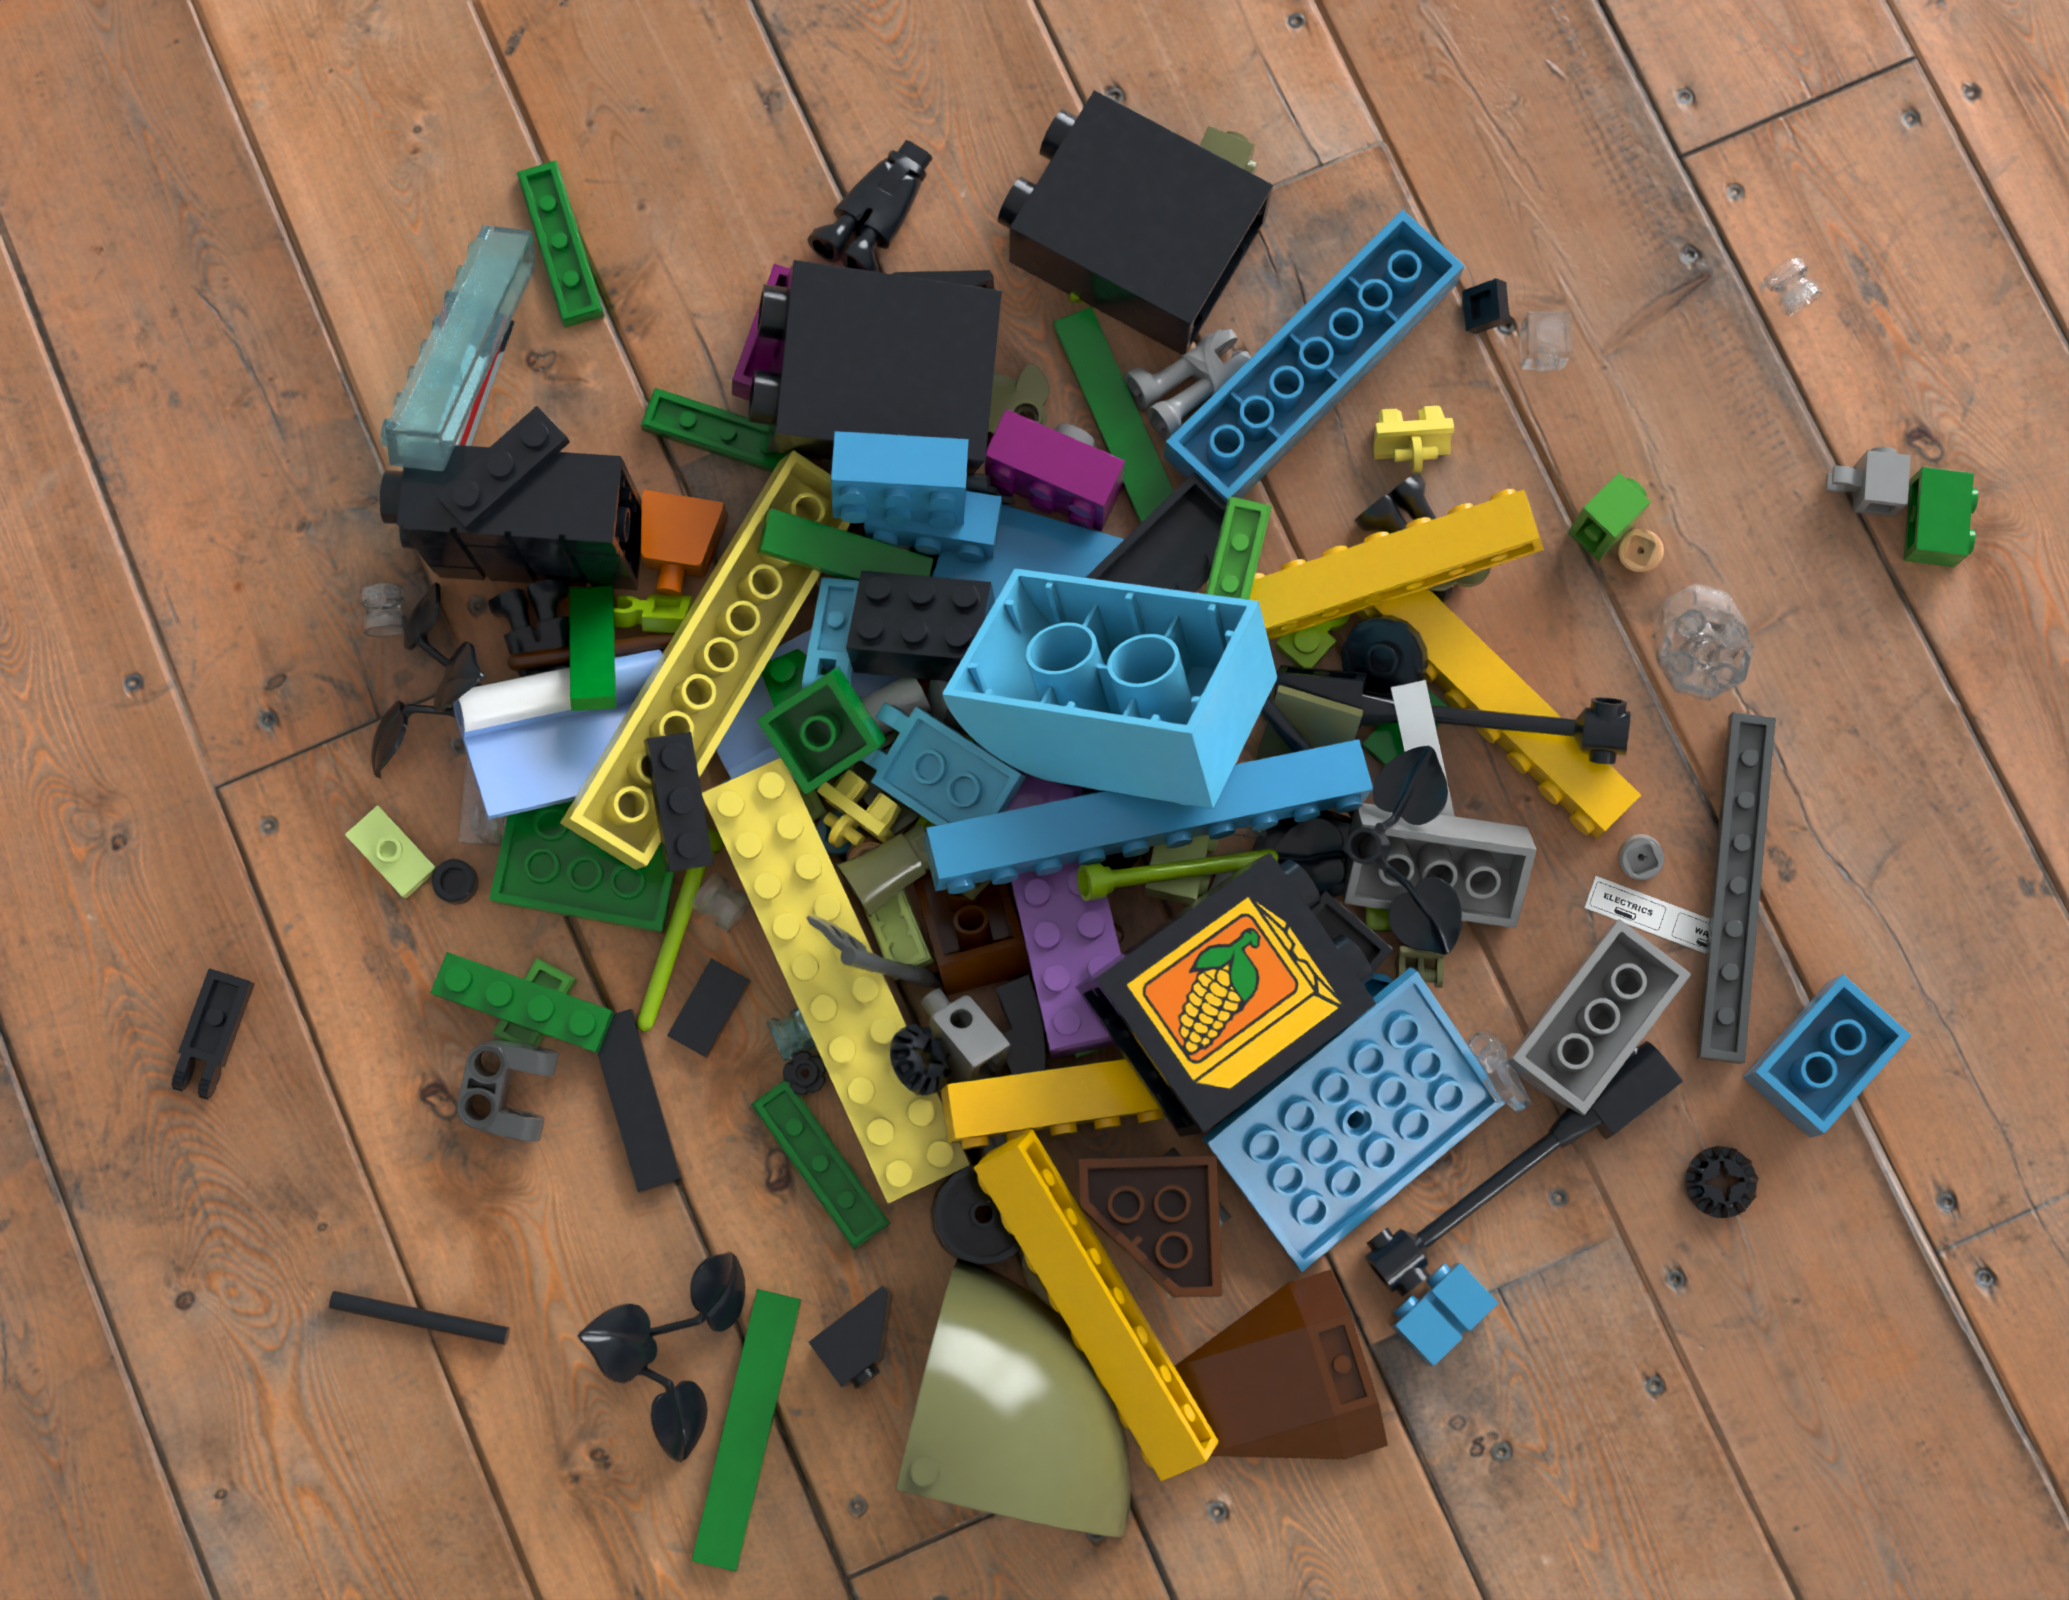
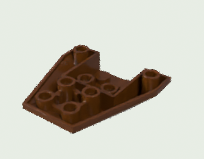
(1288, 1379)

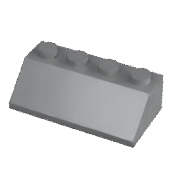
(1478, 858)
(1598, 1018)

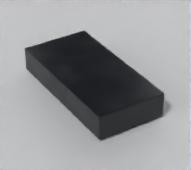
(709, 1008)

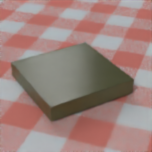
(1316, 718)

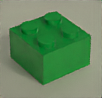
(821, 730)

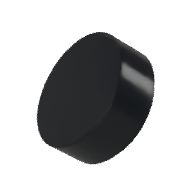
(455, 881)

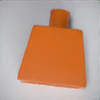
(679, 536)

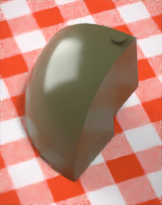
(1015, 1414)

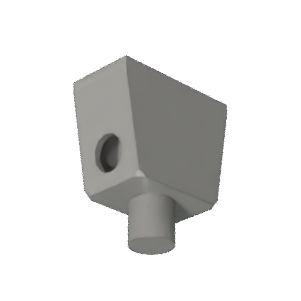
(968, 1035)

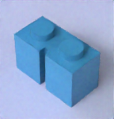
(1442, 1313)

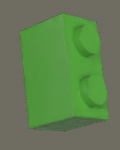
(1609, 515)

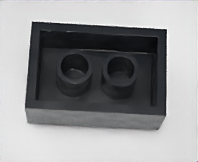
(915, 624)

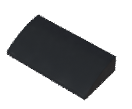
(1172, 544)

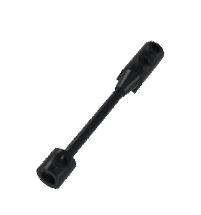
(1597, 729)
(1640, 1082)

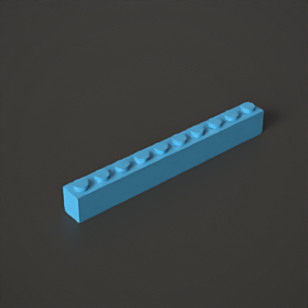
(1113, 823)

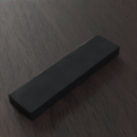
(637, 1105)

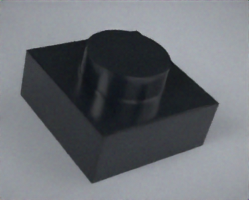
(1486, 306)

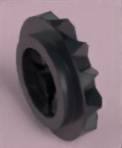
(909, 1065)
(1709, 1198)

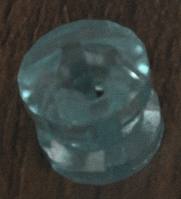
(791, 1034)

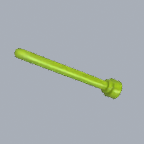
(1097, 881)
(673, 940)

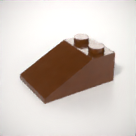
(974, 938)

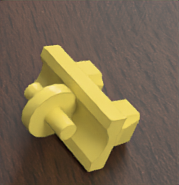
(1414, 439)
(844, 798)

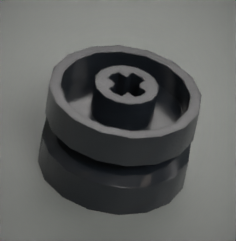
(957, 1228)

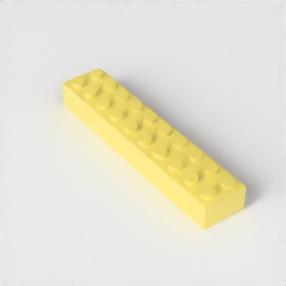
(705, 666)
(843, 1006)

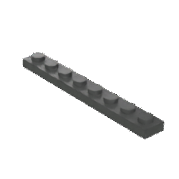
(1736, 888)

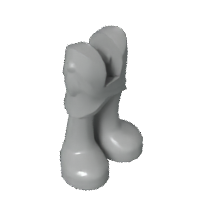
(1201, 364)

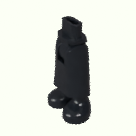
(873, 209)
(551, 630)

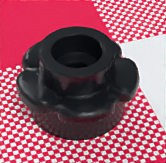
(816, 1068)

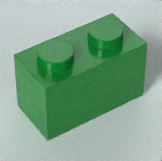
(1940, 517)

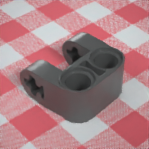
(495, 1086)

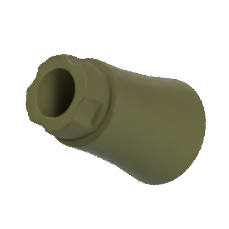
(886, 869)

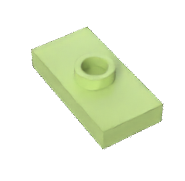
(391, 852)
(900, 932)

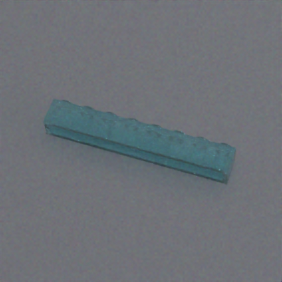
(459, 349)

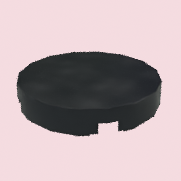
(1387, 651)

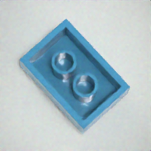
(899, 479)
(1827, 1056)

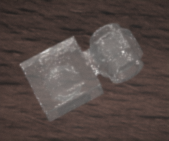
(1503, 1078)

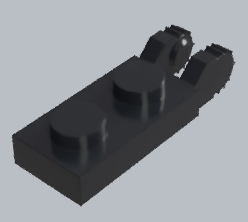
(212, 1030)

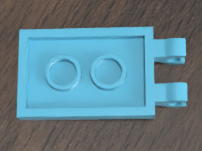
(940, 769)

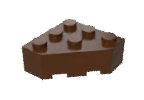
(1160, 1216)

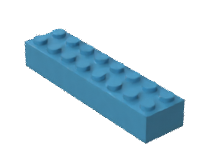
(1315, 359)

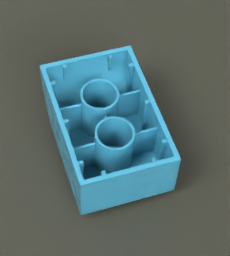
(1115, 685)

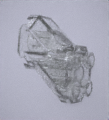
(1702, 642)

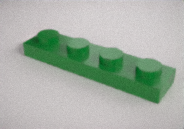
(522, 1002)

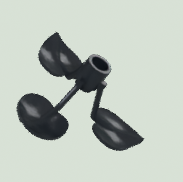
(459, 677)
(1410, 788)
(625, 1346)

